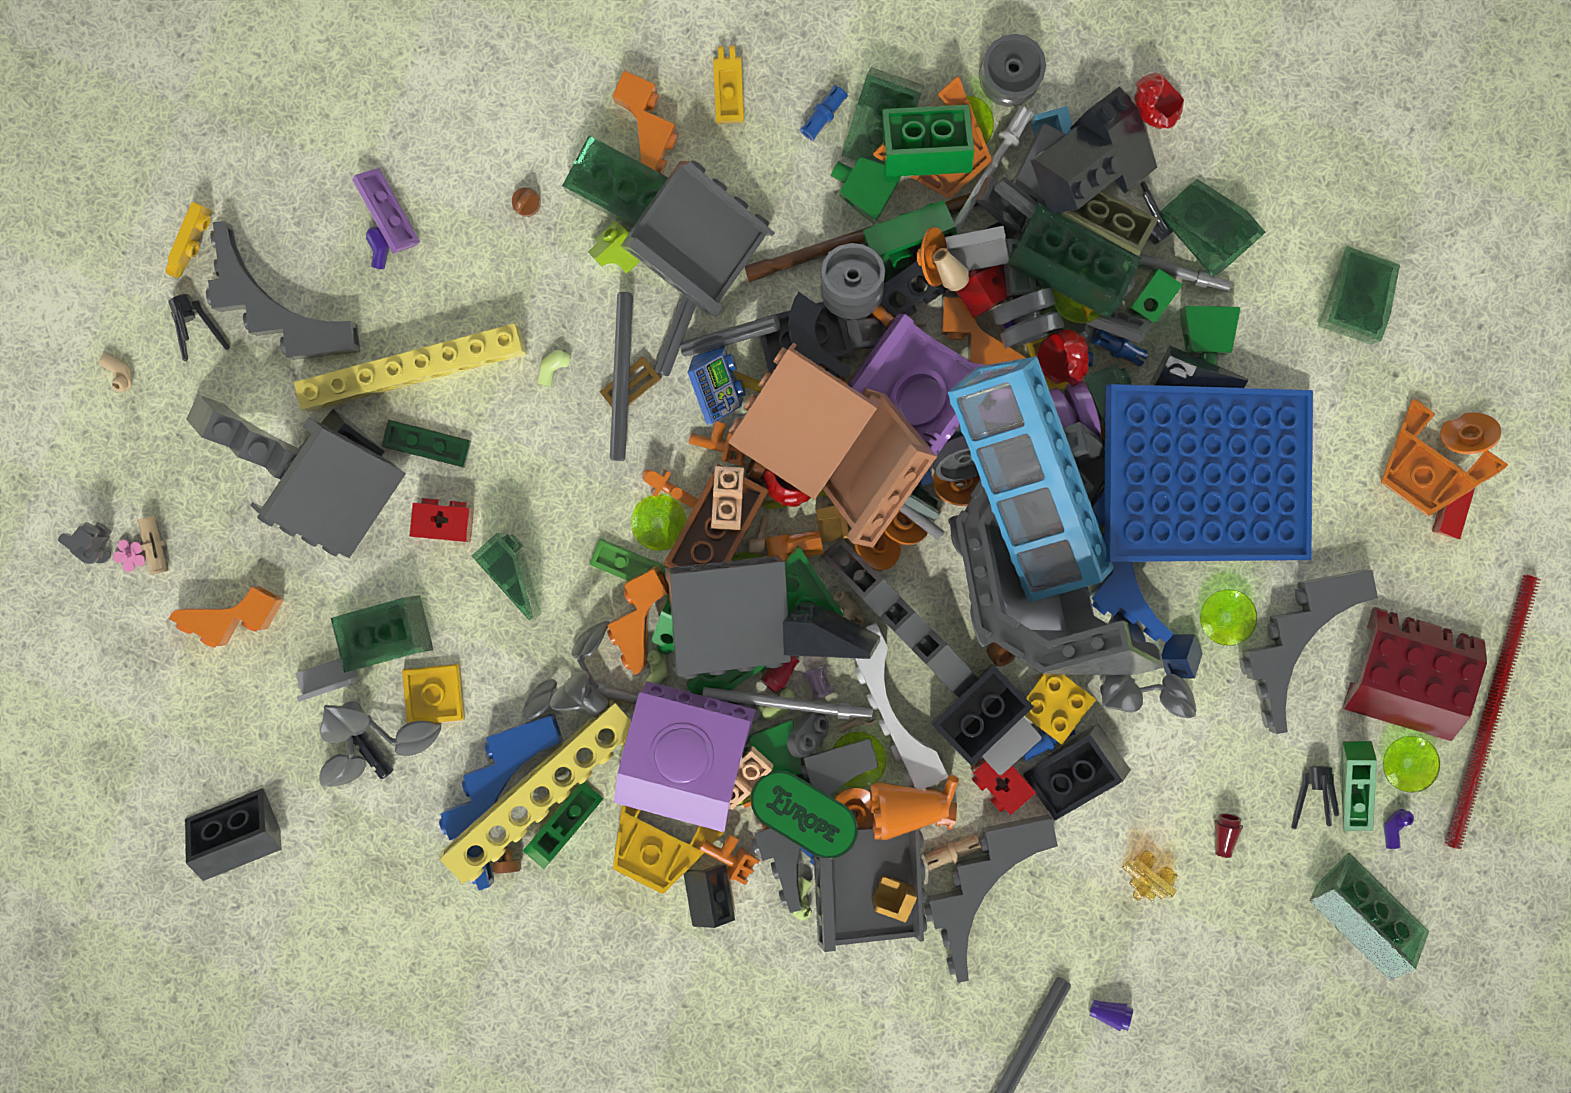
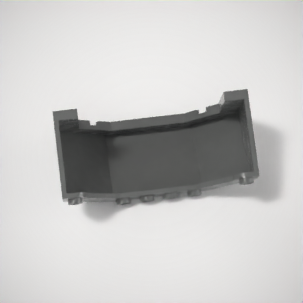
(1056, 631)

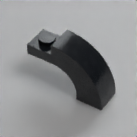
(802, 332)

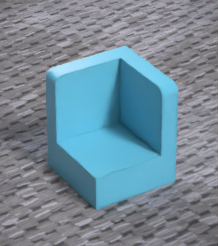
(1056, 118)

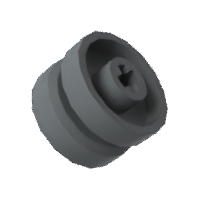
(1019, 54)
(852, 281)
(1027, 317)
(955, 459)

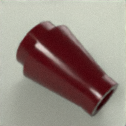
(778, 677)
(1227, 832)

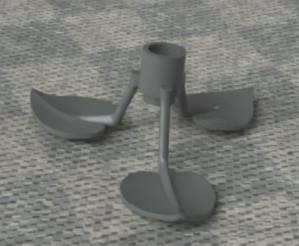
(575, 692)
(1123, 694)
(349, 719)

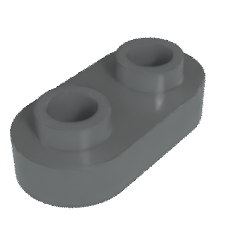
(807, 734)

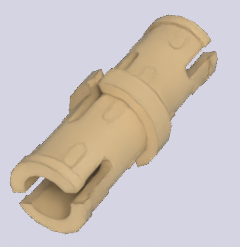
(147, 526)
(952, 852)

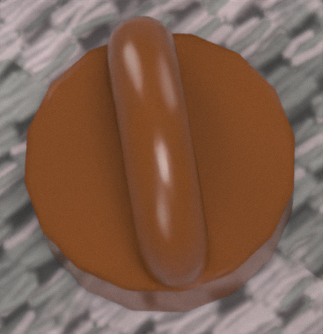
(526, 202)
(755, 471)
(999, 655)
(507, 864)

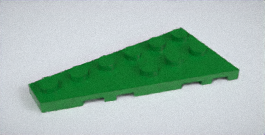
(801, 586)

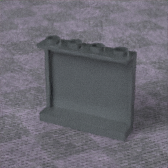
(696, 236)
(331, 491)
(728, 615)
(848, 883)

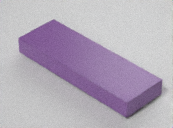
(385, 210)

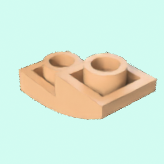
(727, 498)
(751, 769)

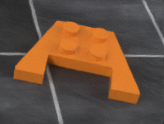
(950, 184)
(1426, 476)

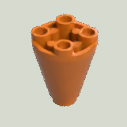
(904, 809)

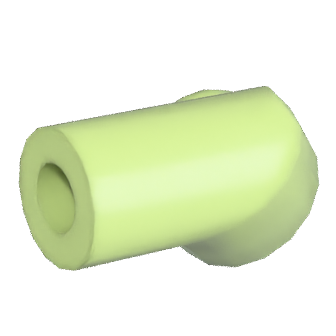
(551, 363)
(658, 667)
(771, 713)
(804, 885)

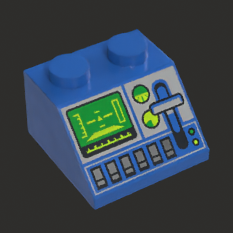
(716, 384)

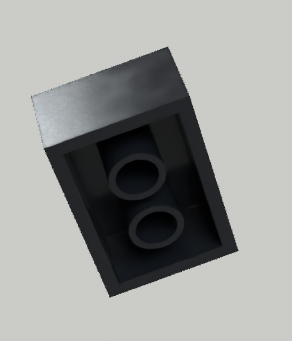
(829, 332)

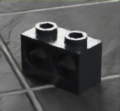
(907, 284)

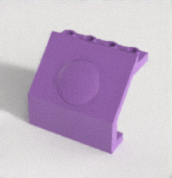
(916, 377)
(683, 755)

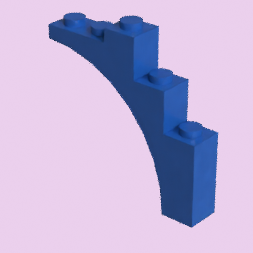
(1122, 590)
(484, 785)

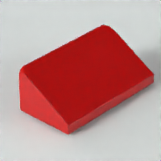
(1452, 518)

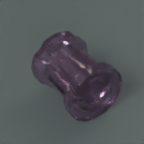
(819, 682)

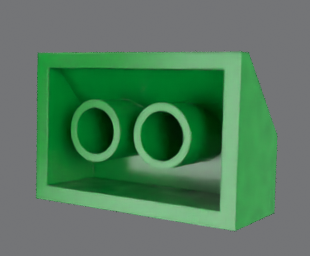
(927, 140)
(902, 237)

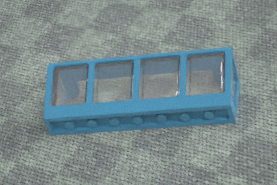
(1030, 477)

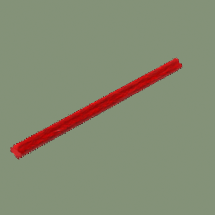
(1492, 711)

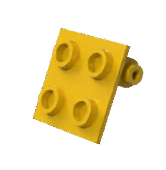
(1058, 705)

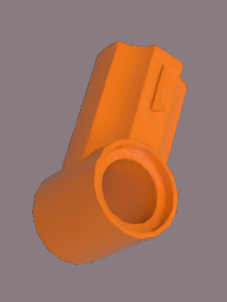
(784, 544)

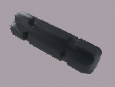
(372, 755)

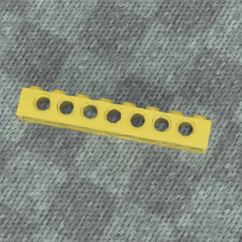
(410, 368)
(470, 868)

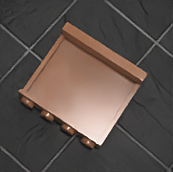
(801, 422)
(878, 472)

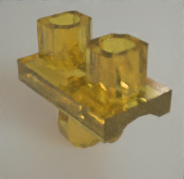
(1147, 882)

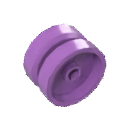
(1076, 406)

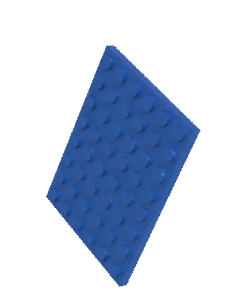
(1208, 474)

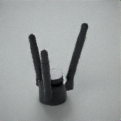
(1161, 228)
(184, 311)
(1321, 779)

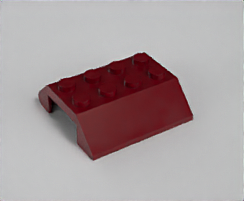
(1418, 676)

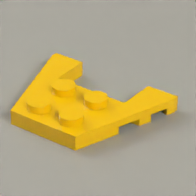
(654, 855)

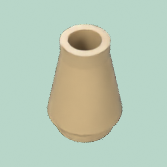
(951, 271)

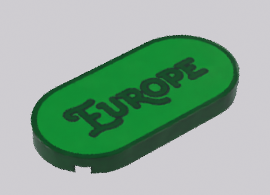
(804, 814)

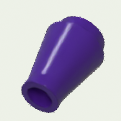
(1113, 1014)

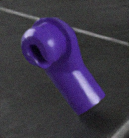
(379, 247)
(1394, 824)

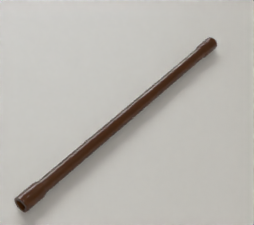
(770, 266)

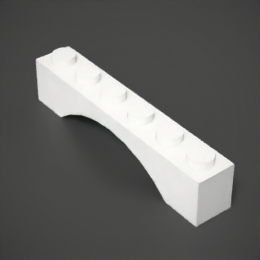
(921, 760)

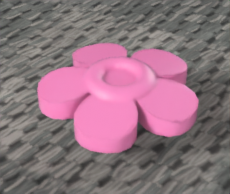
(129, 554)

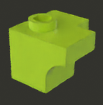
(609, 249)

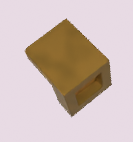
(831, 524)
(894, 898)

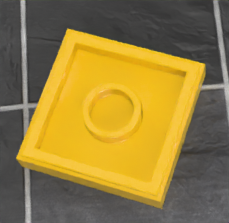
(433, 693)

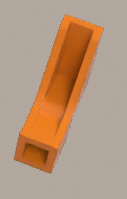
(654, 132)
(982, 348)
(218, 625)
(631, 629)

